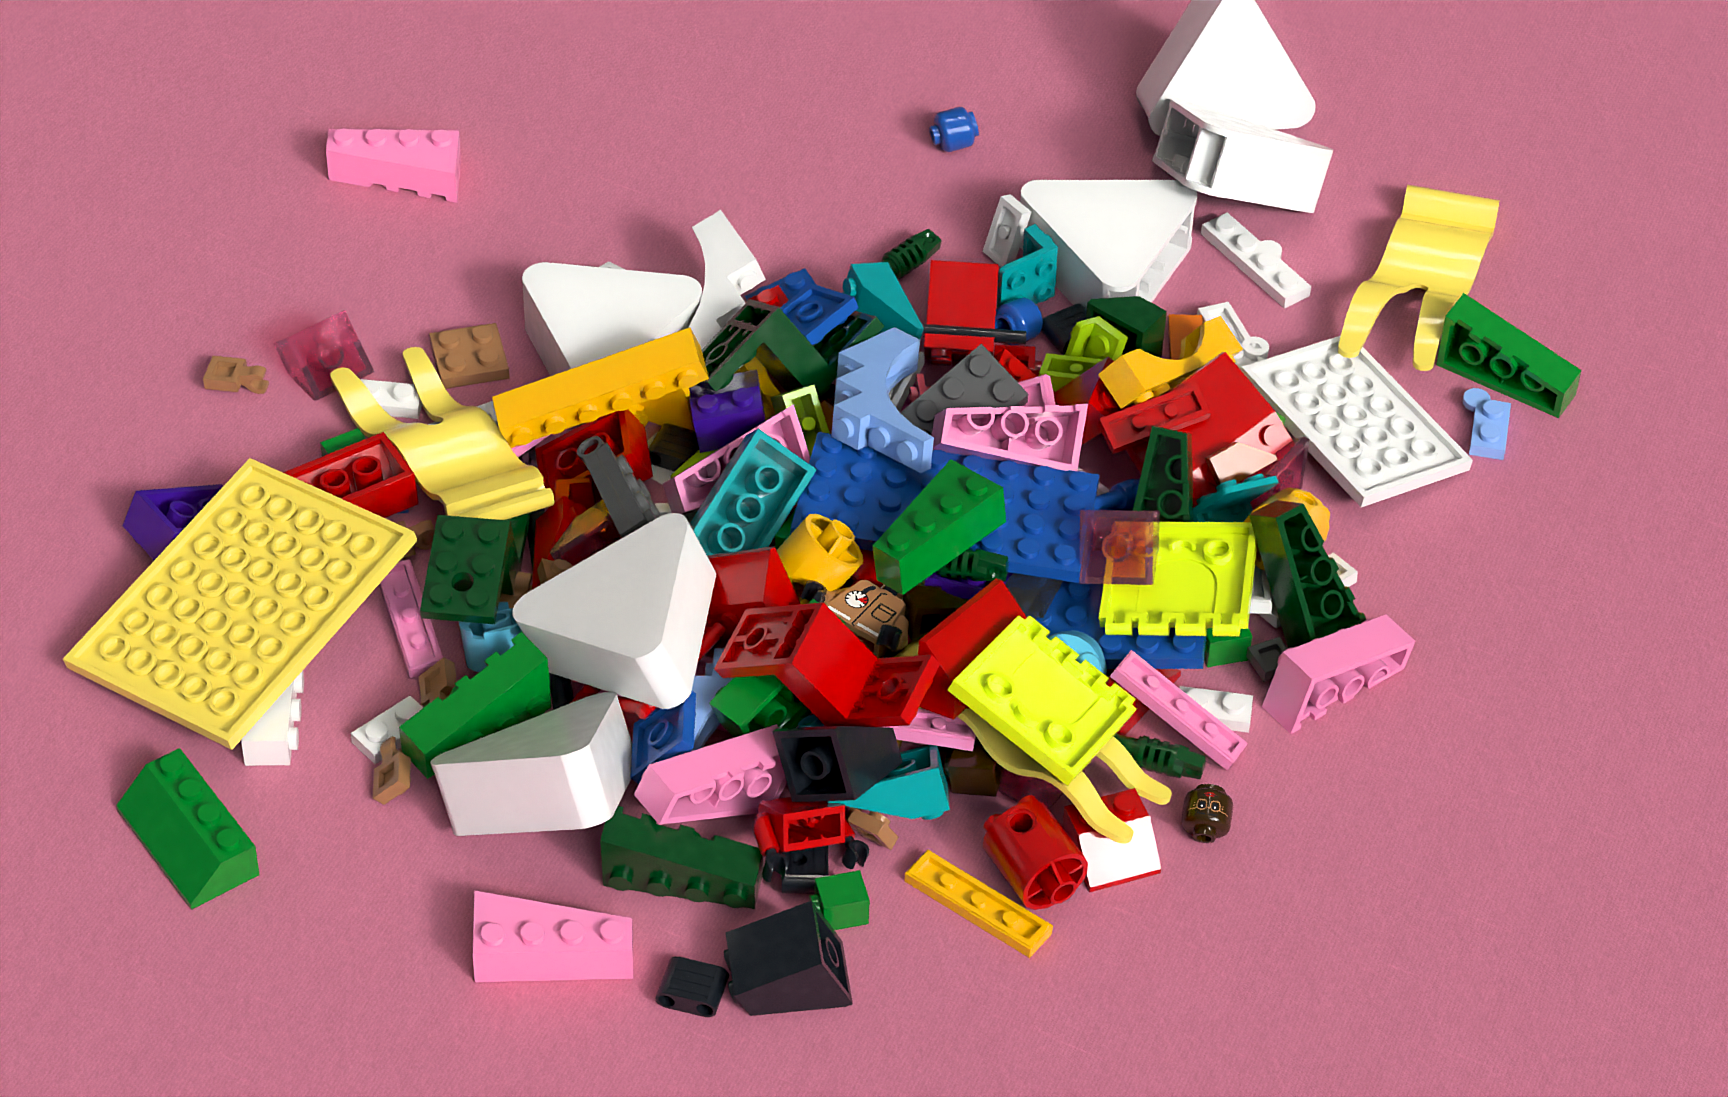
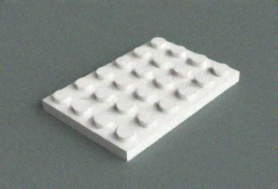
(1357, 421)

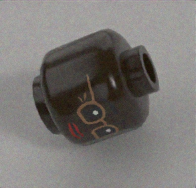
(1207, 813)

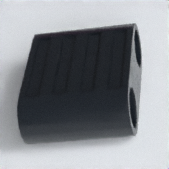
(1058, 326)
(672, 446)
(804, 868)
(692, 987)

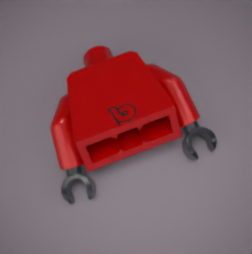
(803, 825)

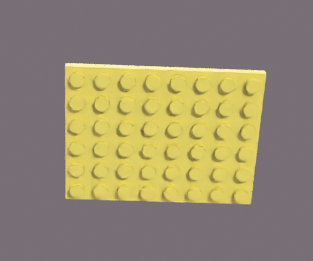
(240, 602)

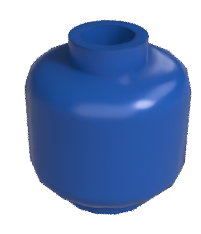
(954, 129)
(1019, 315)

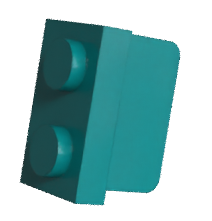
(1032, 274)
(1232, 500)

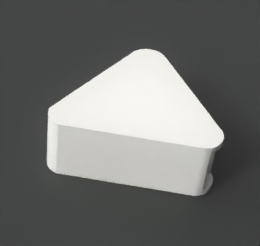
(1228, 62)
(1240, 158)
(1113, 233)
(595, 311)
(627, 614)
(540, 773)

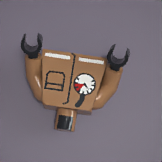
(868, 611)

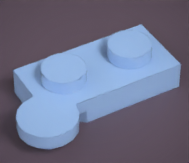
(1489, 424)

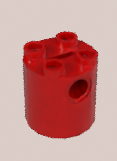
(1034, 854)

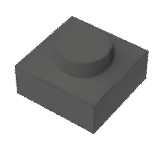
(1265, 657)

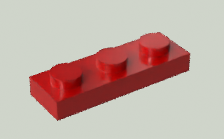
(1171, 411)

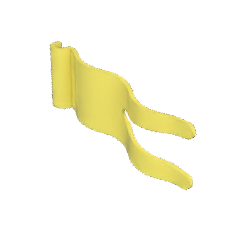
(1431, 248)
(456, 461)
(1080, 790)

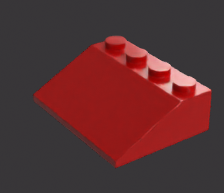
(1236, 416)

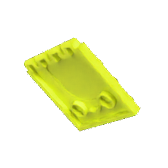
(1198, 584)
(1044, 698)

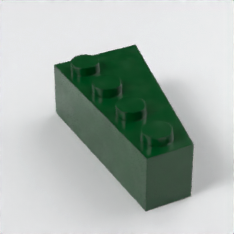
(1167, 476)
(1301, 575)
(678, 862)

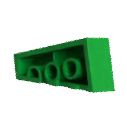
(1505, 358)
(938, 526)
(496, 698)

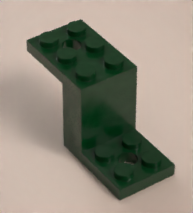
(781, 348)
(472, 567)

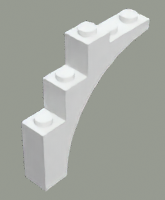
(728, 274)

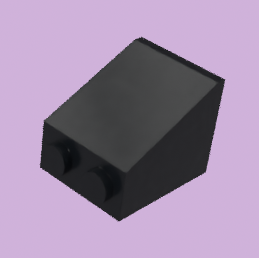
(835, 760)
(788, 963)

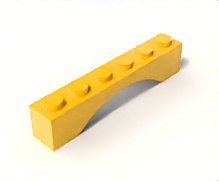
(1143, 376)

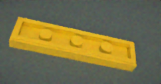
(978, 903)

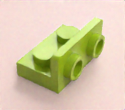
(1096, 340)

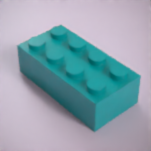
(751, 496)

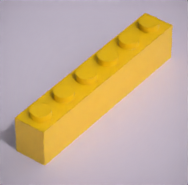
(600, 388)

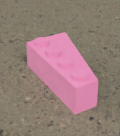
(397, 159)
(1014, 433)
(691, 487)
(1335, 669)
(714, 780)
(547, 941)

